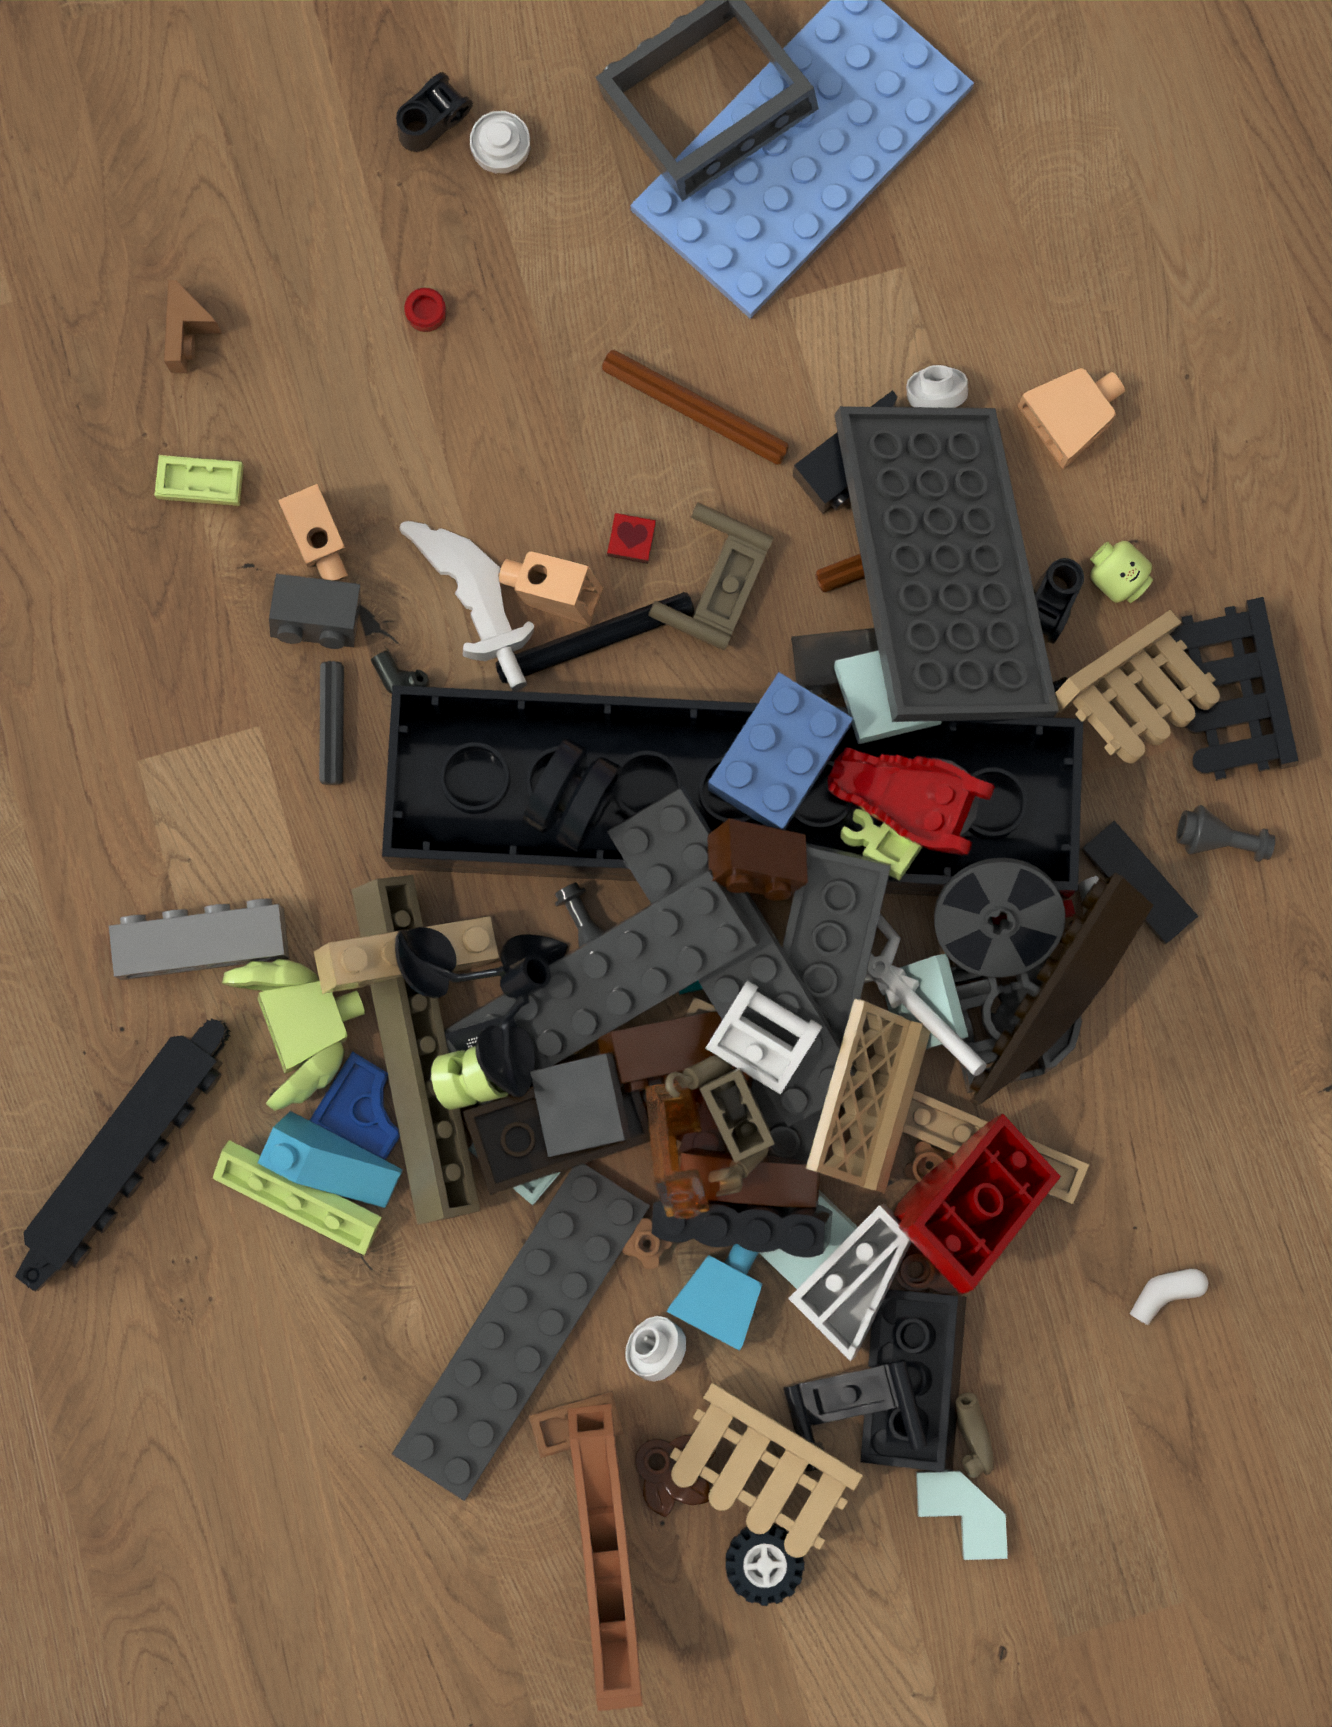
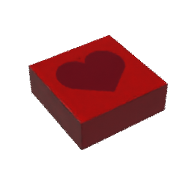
(631, 538)

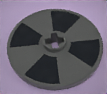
(982, 892)

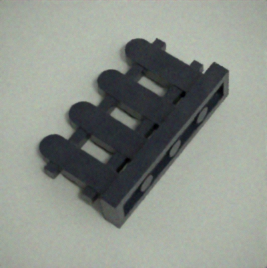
(1250, 707)

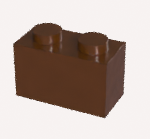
(758, 859)

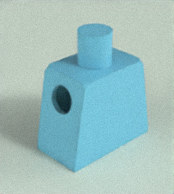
(720, 1297)

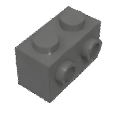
(314, 611)

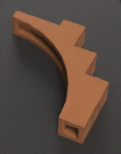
(605, 1557)

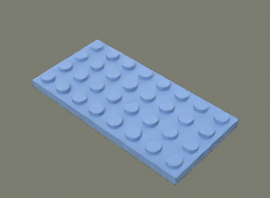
(764, 218)

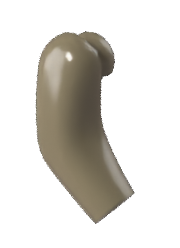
(975, 1433)

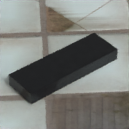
(1115, 852)

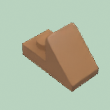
(184, 317)

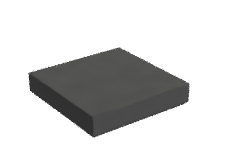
(580, 1104)

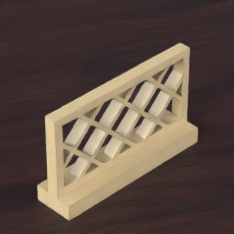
(887, 1092)

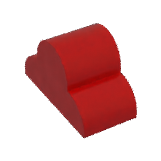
(976, 1202)

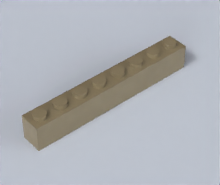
(411, 1041)

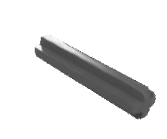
(331, 723)

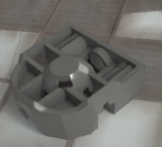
(983, 994)

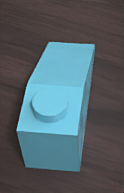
(327, 1162)

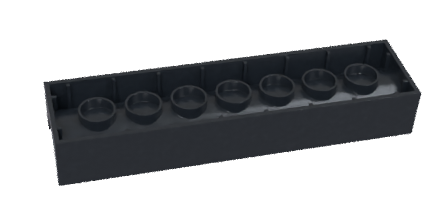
(473, 758)

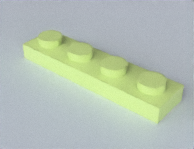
(312, 1207)

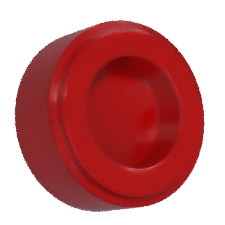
(425, 309)

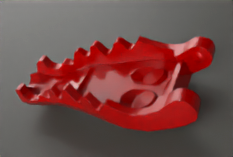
(915, 797)

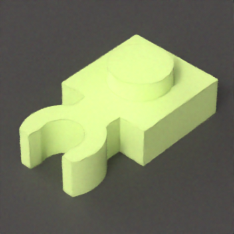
(882, 844)

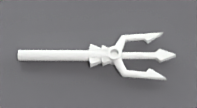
(902, 990)

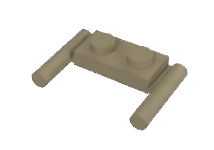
(728, 582)

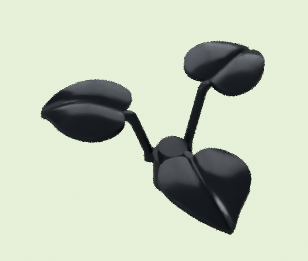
(503, 1052)

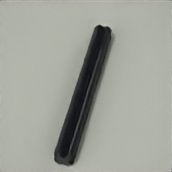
(594, 637)

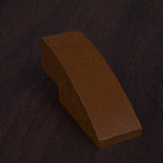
(772, 1183)

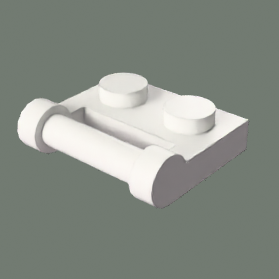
(756, 1049)

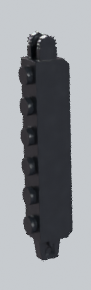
(120, 1152)

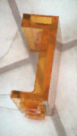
(679, 1191)

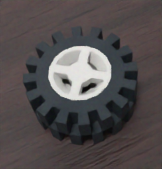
(766, 1579)

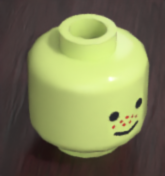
(1121, 571)

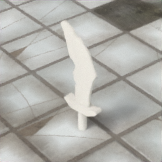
(478, 591)

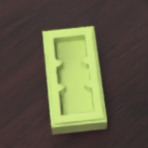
(199, 480)

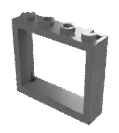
(736, 141)

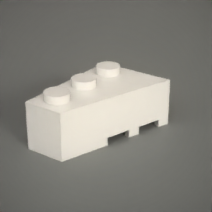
(853, 1281)

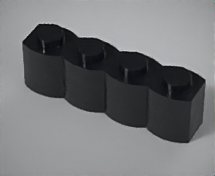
(754, 1227)

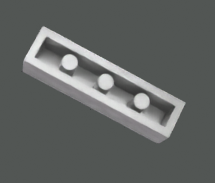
(198, 941)

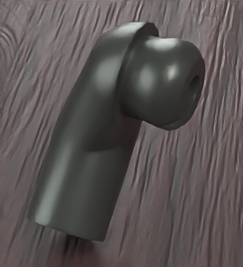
(391, 675)

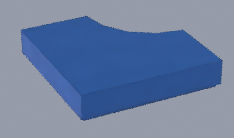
(356, 1108)

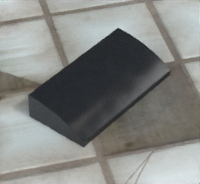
(929, 1337)

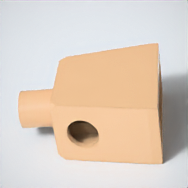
(1071, 412)
(308, 515)
(554, 586)

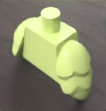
(301, 1022)

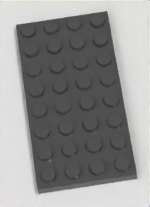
(945, 564)

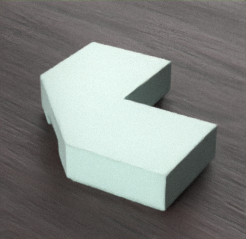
(981, 1520)

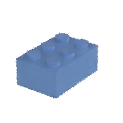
(779, 753)

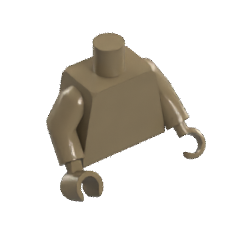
(735, 1114)

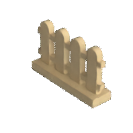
(1121, 689)
(786, 1474)

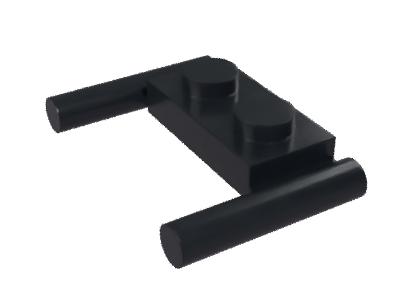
(853, 1395)

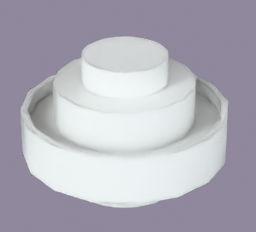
(500, 142)
(937, 387)
(655, 1348)

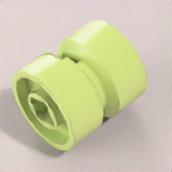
(461, 1081)

